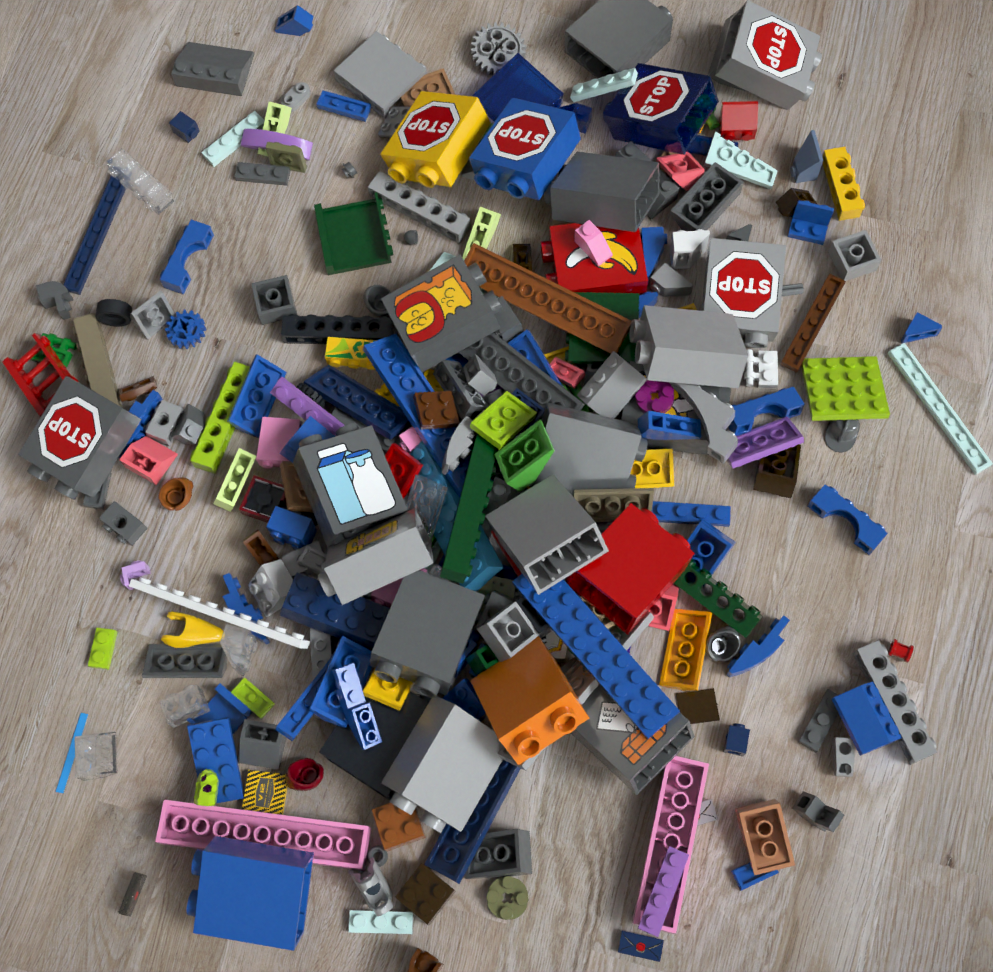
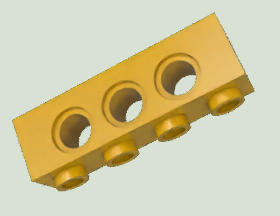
(844, 207)

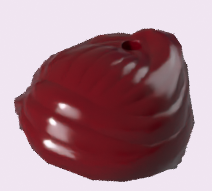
(304, 775)

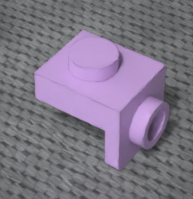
(132, 571)

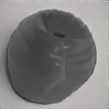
(372, 299)
(723, 644)

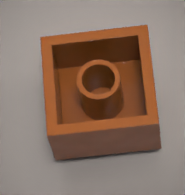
(397, 826)

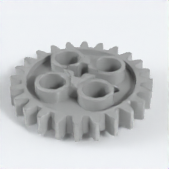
(486, 40)

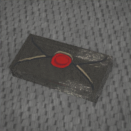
(132, 894)

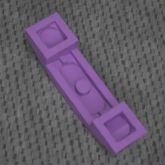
(258, 139)

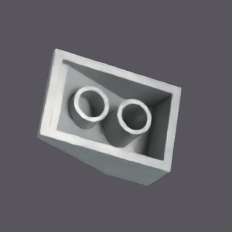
(152, 315)

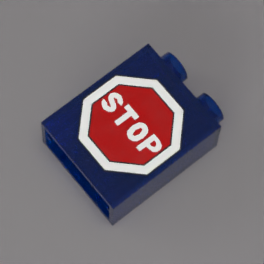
(661, 108)

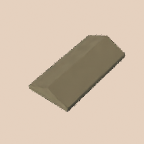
(608, 504)

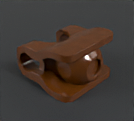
(424, 962)

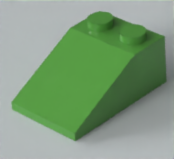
(525, 456)

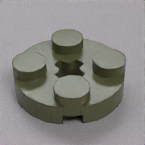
(495, 896)

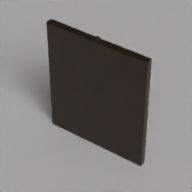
(698, 706)

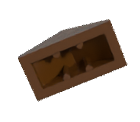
(260, 548)

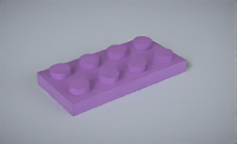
(765, 441)

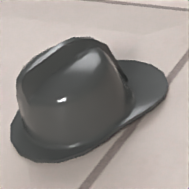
(842, 434)

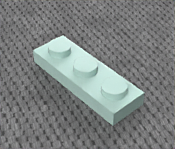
(388, 923)

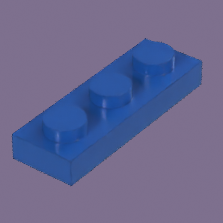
(344, 106)

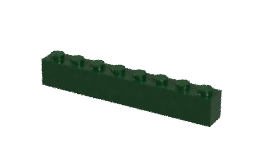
(469, 511)

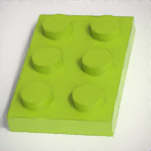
(503, 420)

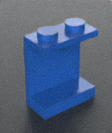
(225, 705)

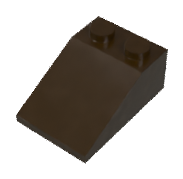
(778, 472)

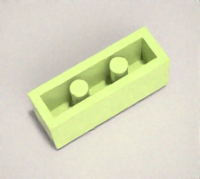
(234, 480)

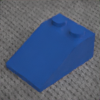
(709, 547)

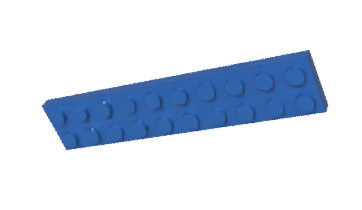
(403, 380)
(601, 655)

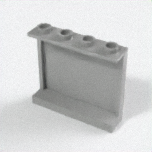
(379, 73)

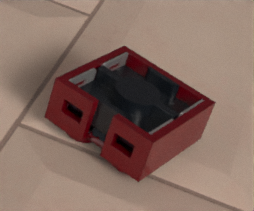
(262, 498)

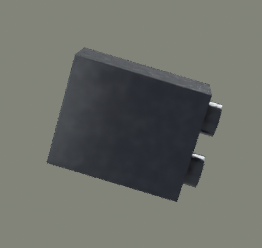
(374, 762)

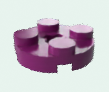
(661, 405)

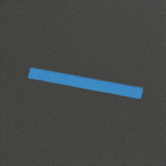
(71, 754)

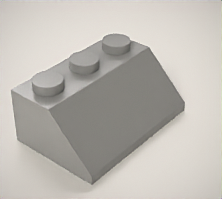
(611, 386)

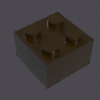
(425, 894)

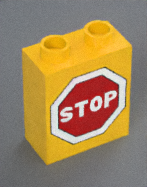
(435, 139)

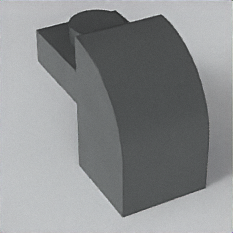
(55, 294)
(817, 813)

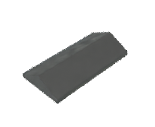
(186, 662)

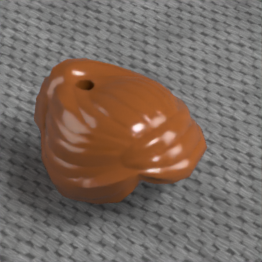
(172, 495)

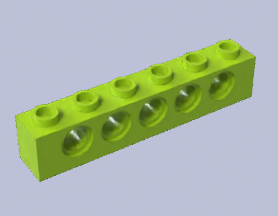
(211, 460)

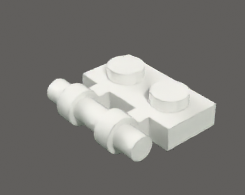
(767, 369)

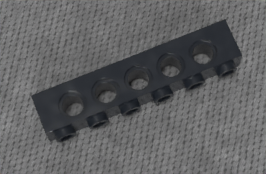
(310, 335)

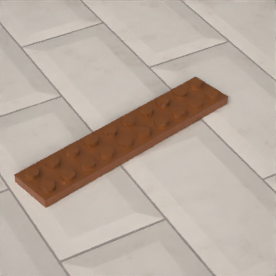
(550, 301)

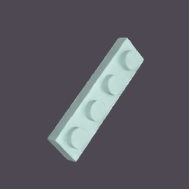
(604, 85)
(232, 139)

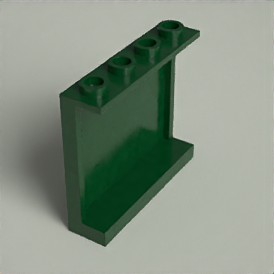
(353, 236)
(585, 353)

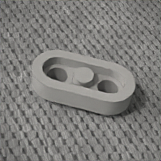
(296, 95)

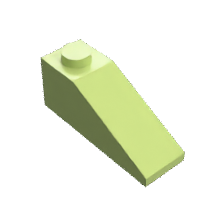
(276, 120)
(483, 229)

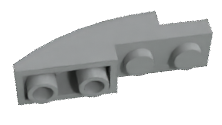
(459, 445)

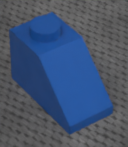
(294, 22)

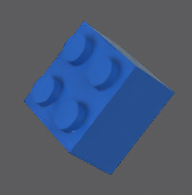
(291, 528)

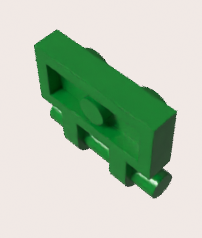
(64, 355)

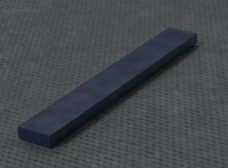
(94, 236)

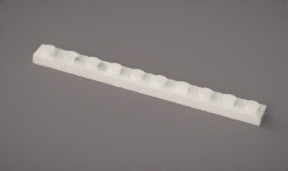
(227, 614)

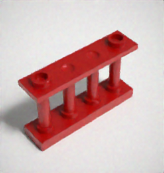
(25, 380)

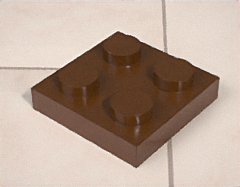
(436, 410)

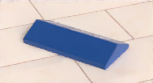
(255, 397)
(326, 702)

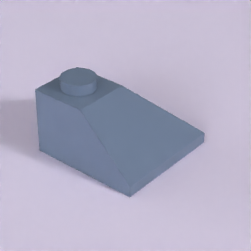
(808, 160)

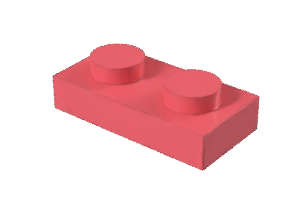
(567, 373)

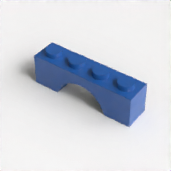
(195, 237)
(781, 403)
(867, 533)

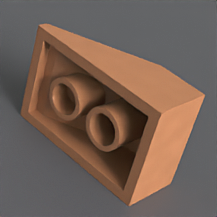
(765, 836)

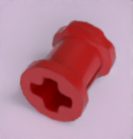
(900, 650)

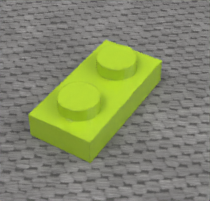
(102, 648)
(252, 698)

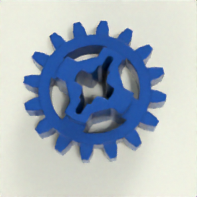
(177, 333)

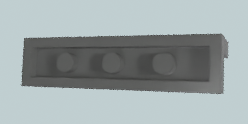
(463, 394)

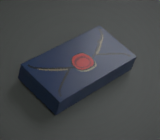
(640, 946)

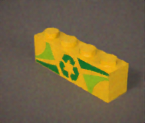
(347, 353)

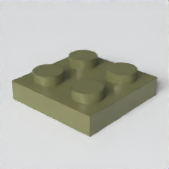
(287, 156)

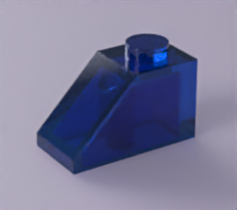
(582, 113)

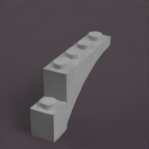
(714, 417)

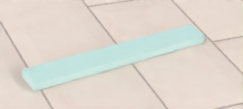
(940, 409)

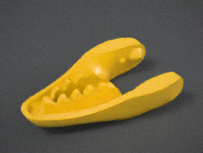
(195, 631)

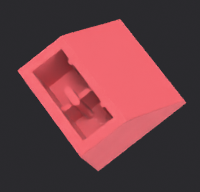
(148, 459)

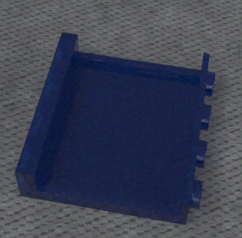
(519, 81)

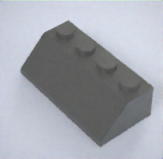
(667, 188)
(707, 199)

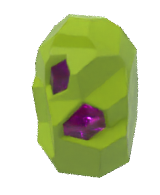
(206, 788)

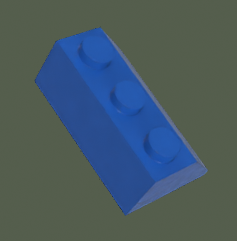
(866, 718)

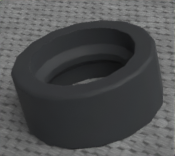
(113, 312)

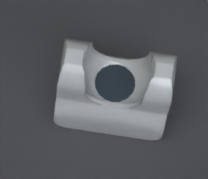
(374, 888)

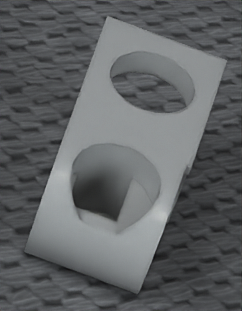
(843, 757)

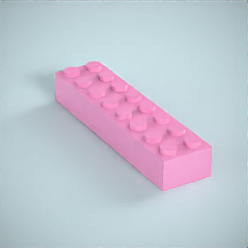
(675, 827)

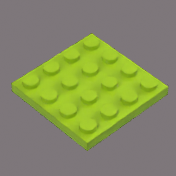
(844, 388)

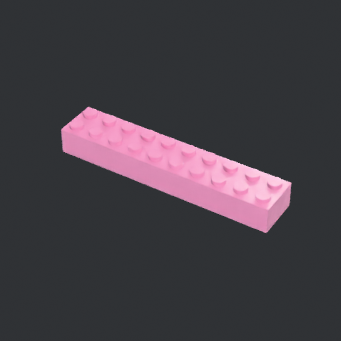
(332, 842)

